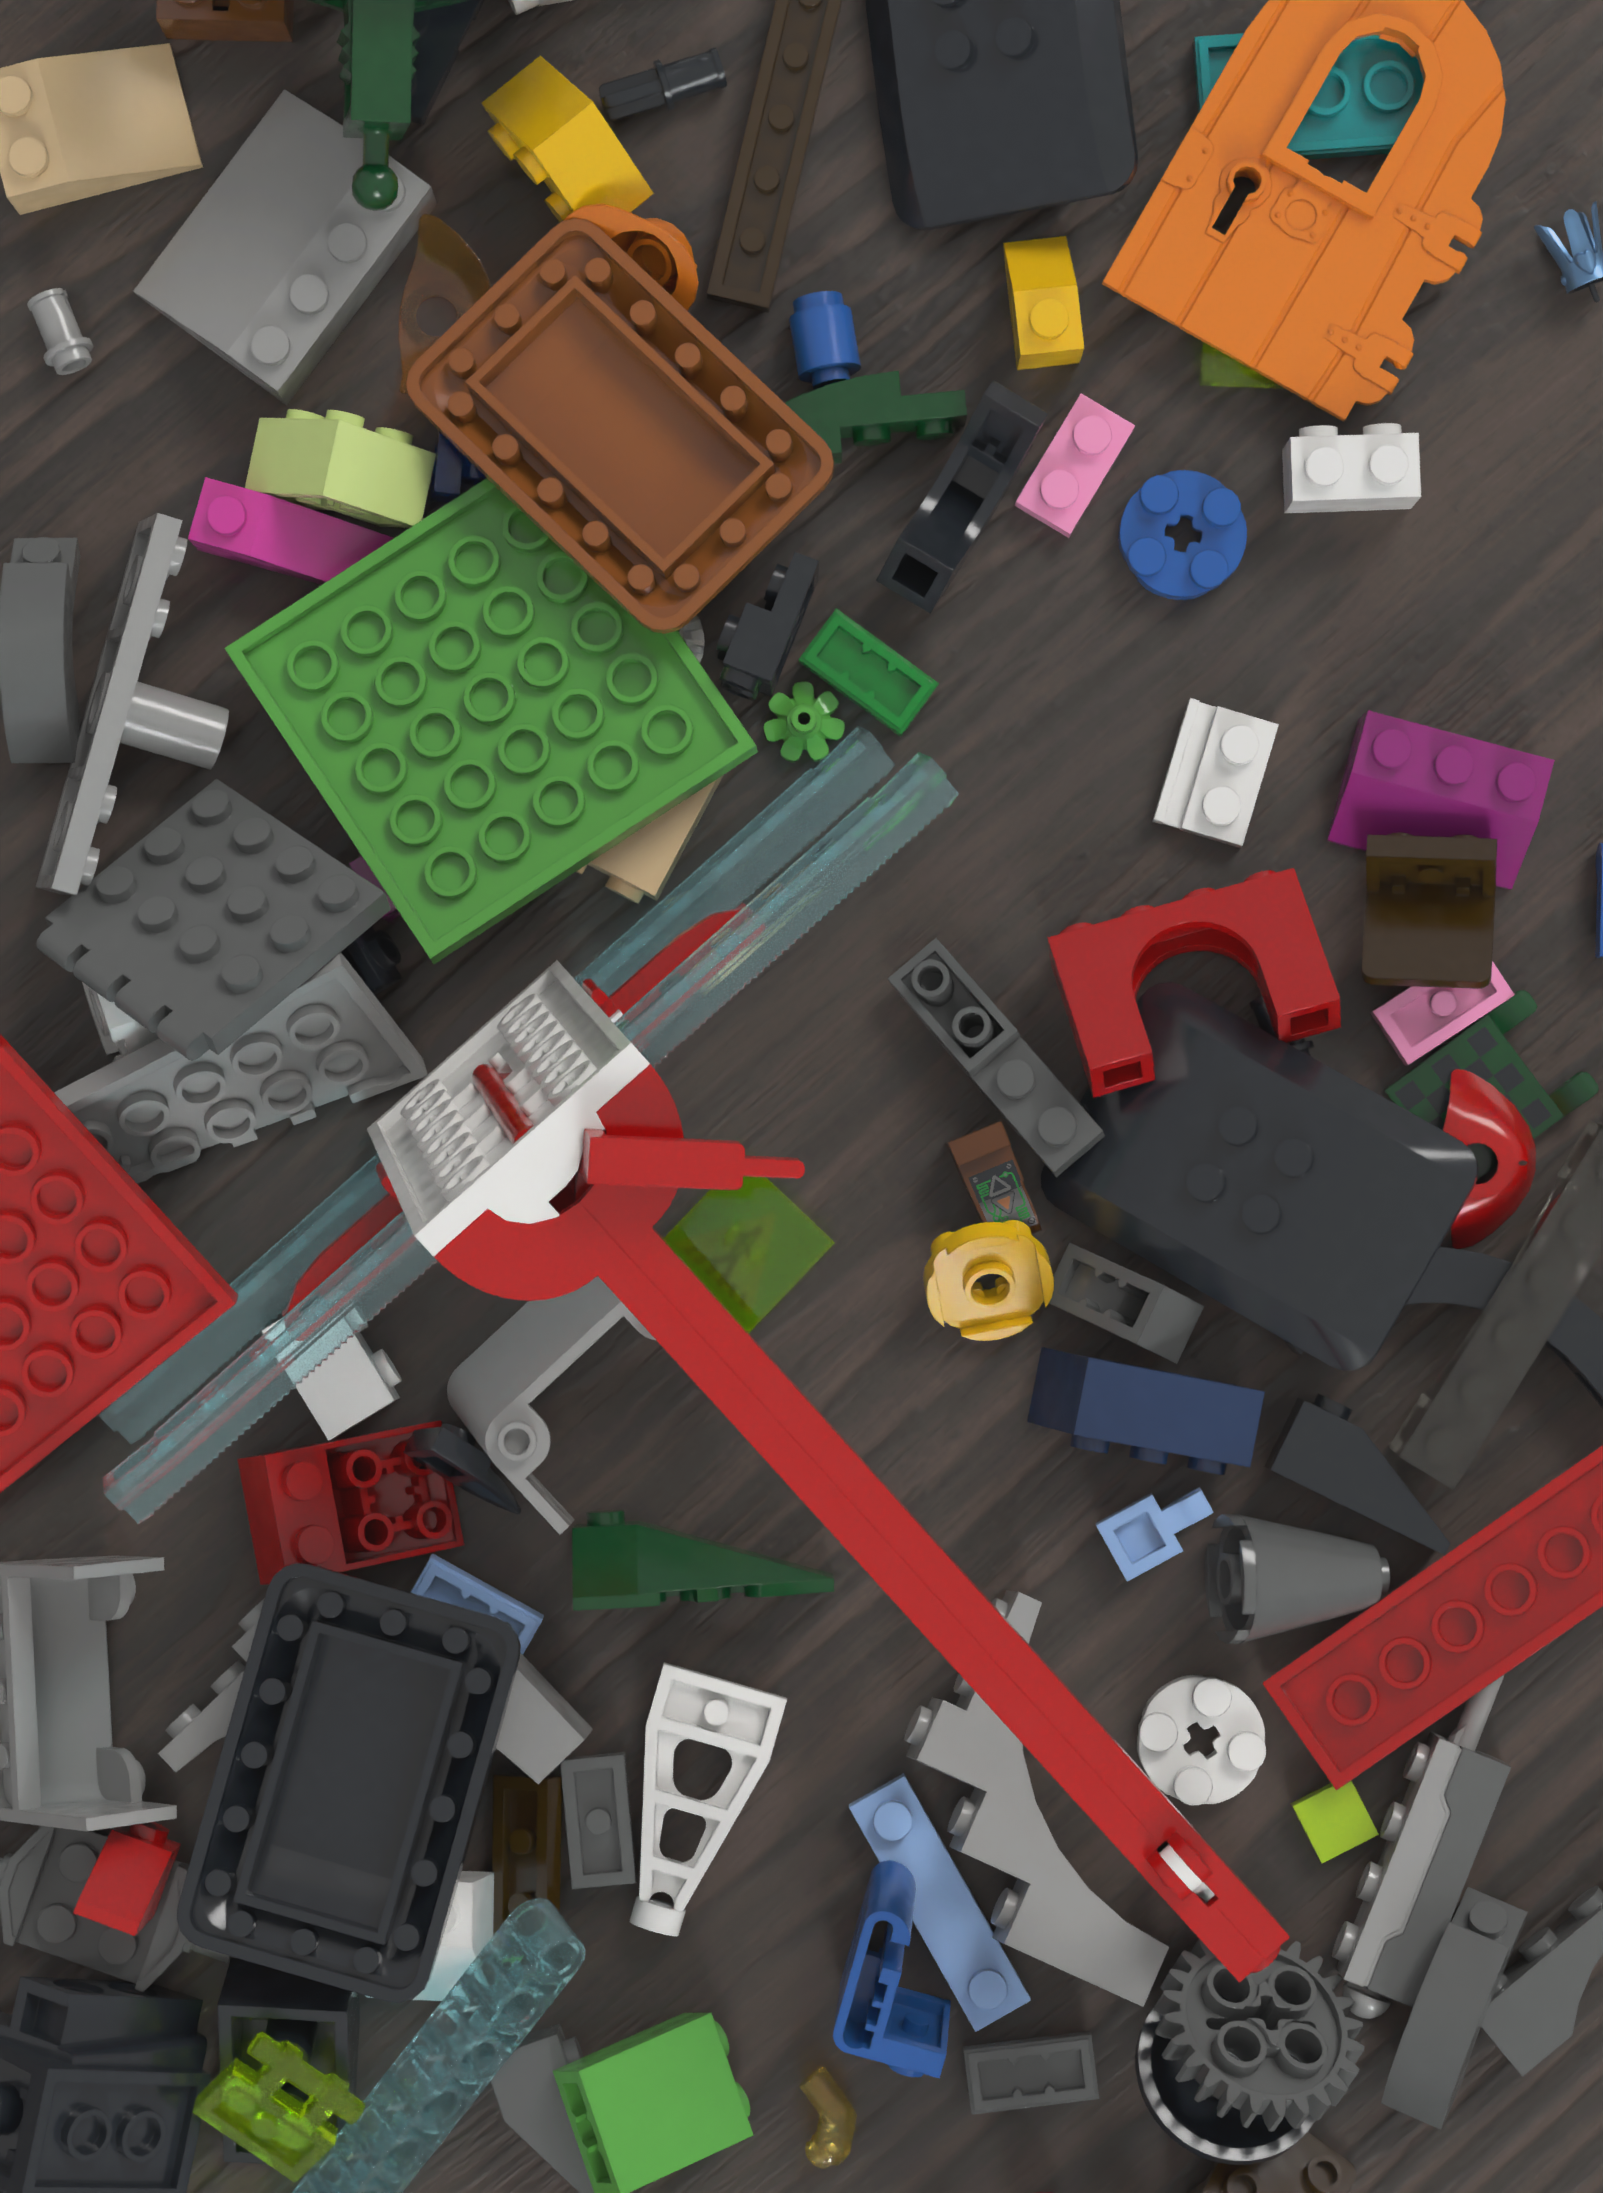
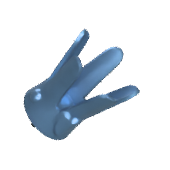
(1587, 262)

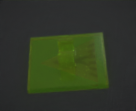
(748, 1246)

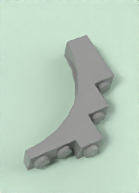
(534, 1735)
(1050, 1907)

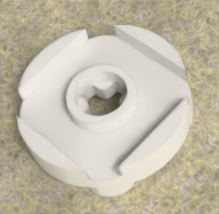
(1237, 1748)

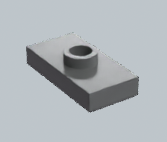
(1031, 2072)

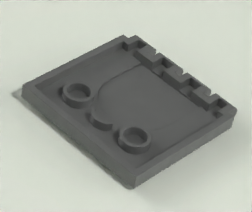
(210, 921)

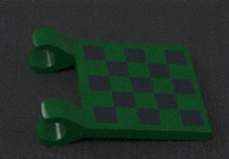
(1491, 1057)

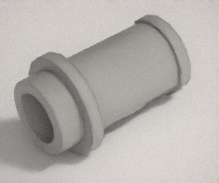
(60, 332)

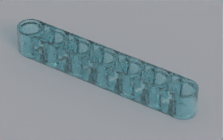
(453, 2055)

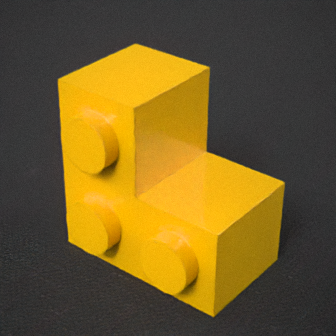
(563, 141)

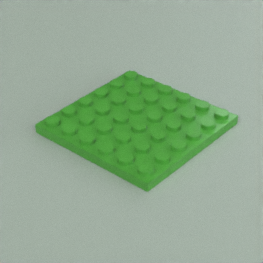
(484, 714)

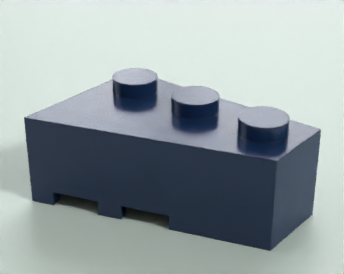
(1145, 1409)

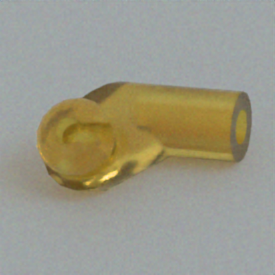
(836, 2120)

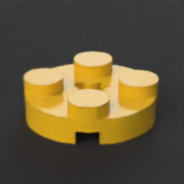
(980, 1250)

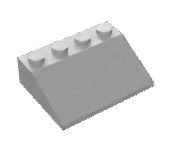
(283, 248)

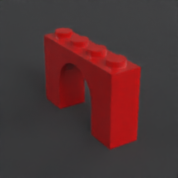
(1252, 922)

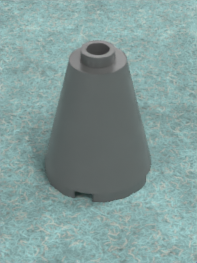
(1286, 1577)

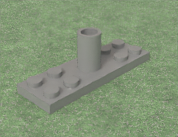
(127, 710)

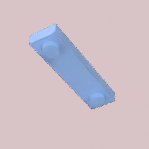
(943, 1903)

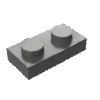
(598, 1820)

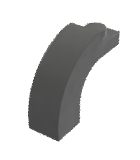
(37, 650)
(1452, 2007)

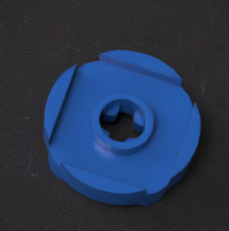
(1152, 555)

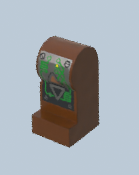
(993, 1176)

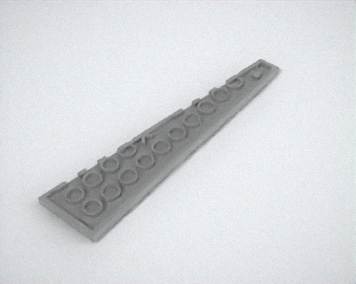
(309, 1050)

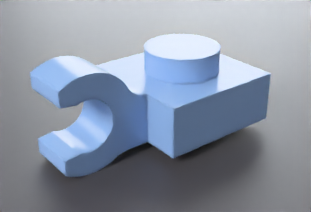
(1145, 1534)

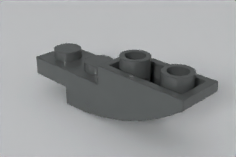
(996, 1057)

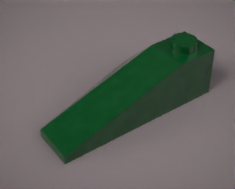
(644, 1563)

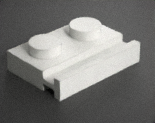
(1215, 773)

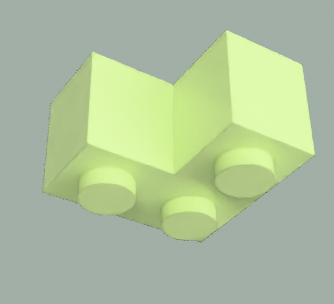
(341, 467)

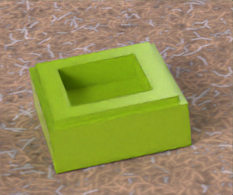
(1334, 1820)

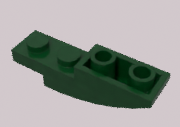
(873, 409)

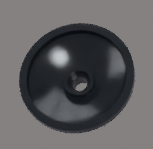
(1196, 2123)

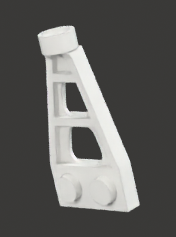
(713, 1713)

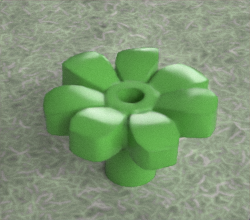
(804, 737)

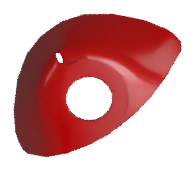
(1487, 1117)

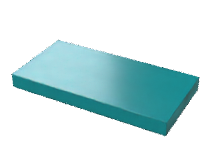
(1357, 106)

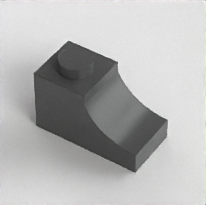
(1124, 1303)

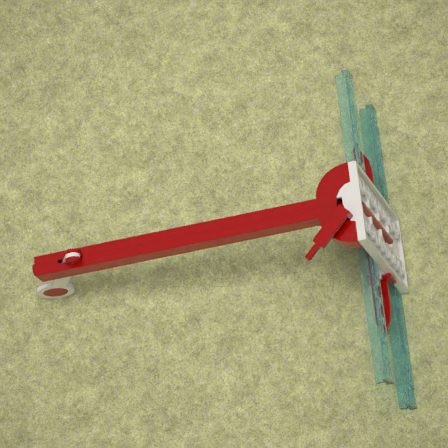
(550, 1163)

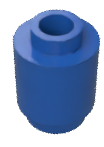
(824, 339)

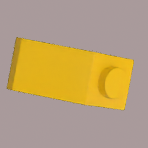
(1043, 303)

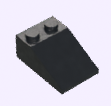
(291, 2008)

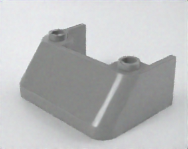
(514, 1367)
(56, 1695)

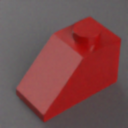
(129, 1877)

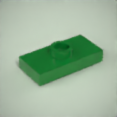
(868, 672)

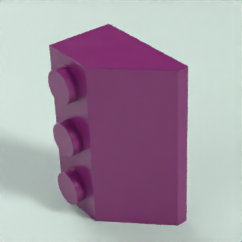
(1439, 786)

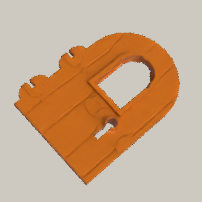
(1313, 266)

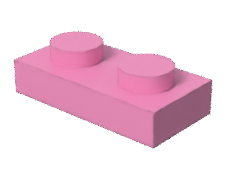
(1074, 465)
(1430, 1015)

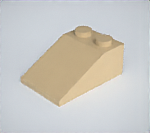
(92, 125)

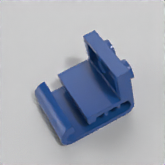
(872, 2012)

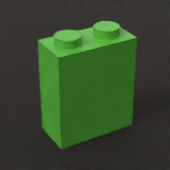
(654, 2103)

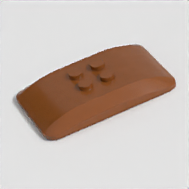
(620, 425)

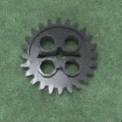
(1261, 2034)

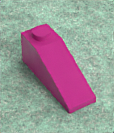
(277, 533)

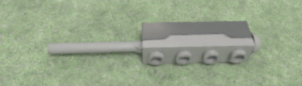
(1422, 1865)

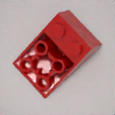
(347, 1504)

